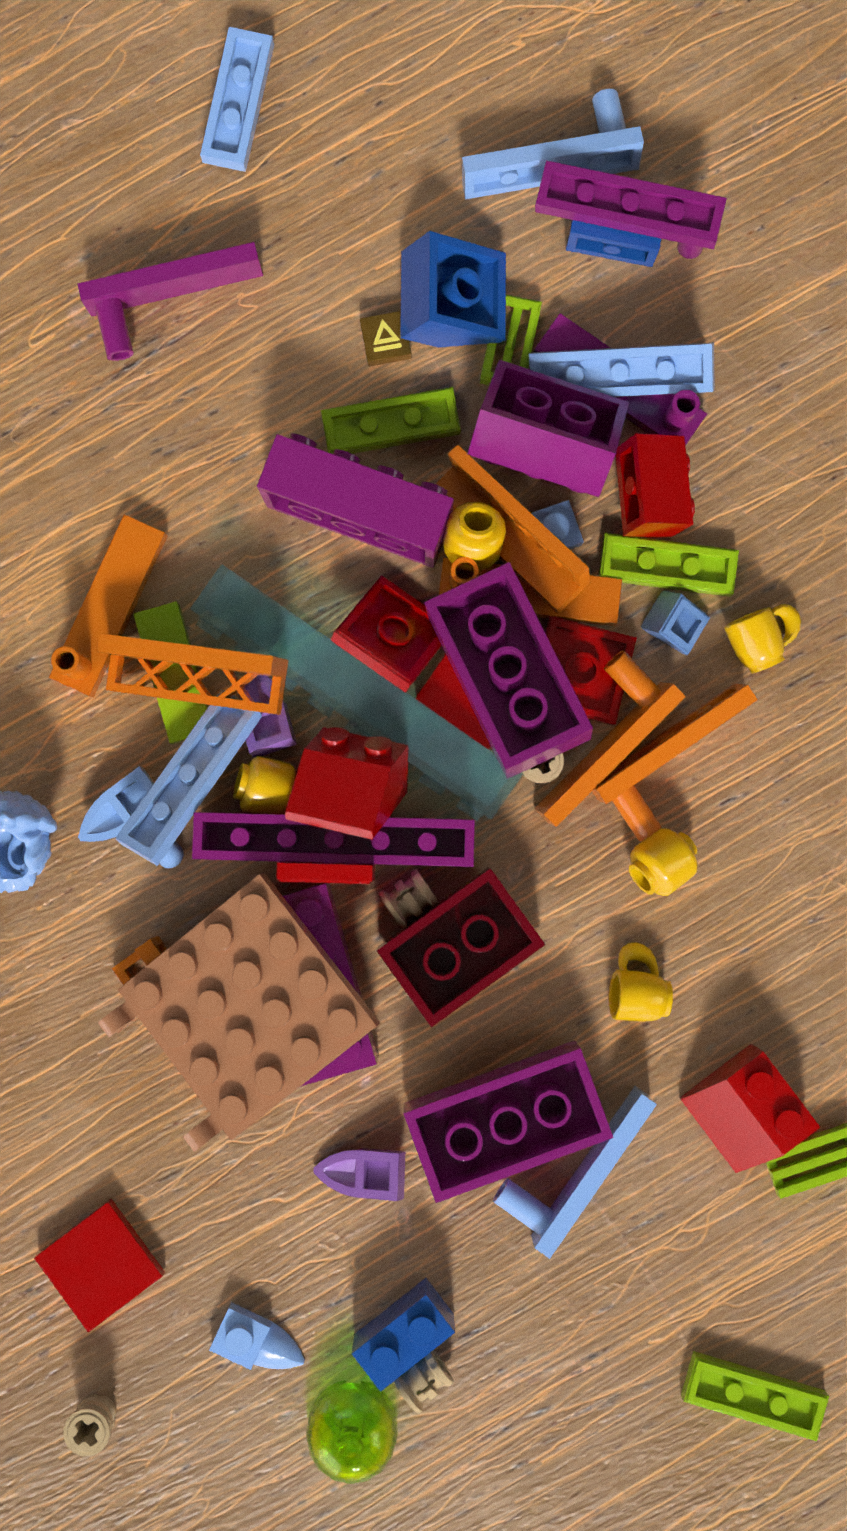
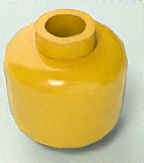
(475, 533)
(264, 786)
(663, 862)

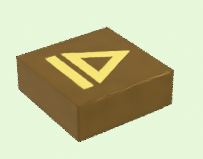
(383, 339)

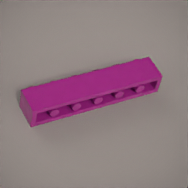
(282, 840)

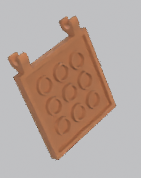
(245, 1008)

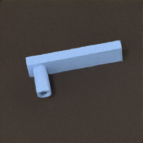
(522, 168)
(633, 369)
(185, 784)
(554, 1223)

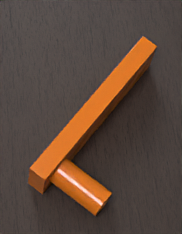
(108, 604)
(593, 605)
(653, 705)
(620, 783)

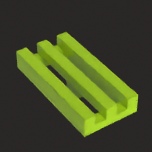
(518, 303)
(816, 1178)

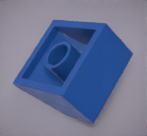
(452, 292)

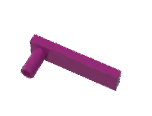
(632, 206)
(112, 294)
(654, 414)

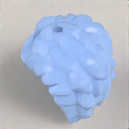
(23, 840)

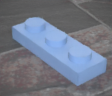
(237, 99)

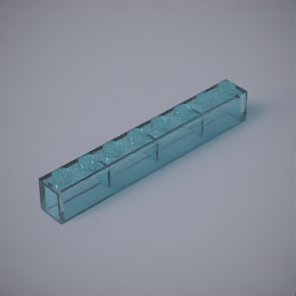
(355, 692)

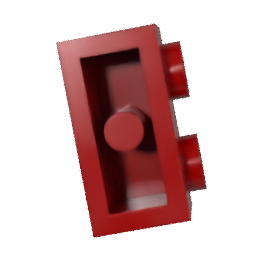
(654, 485)

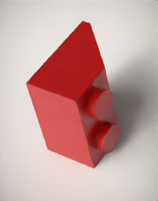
(348, 782)
(749, 1110)

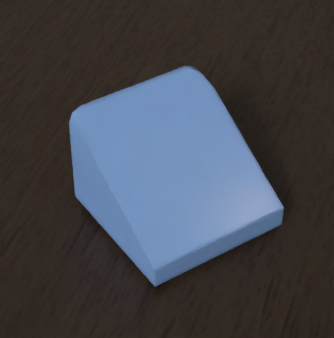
(675, 621)

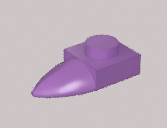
(273, 730)
(365, 1173)

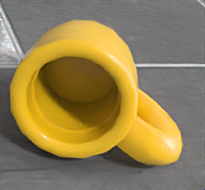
(759, 639)
(637, 993)

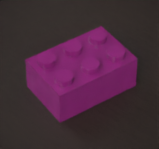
(548, 428)

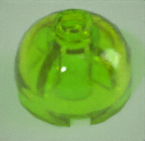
(352, 1431)

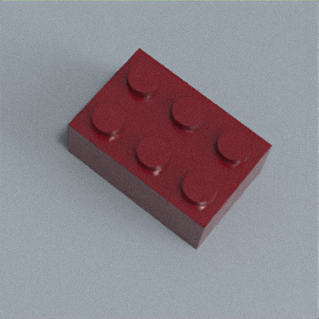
(460, 946)

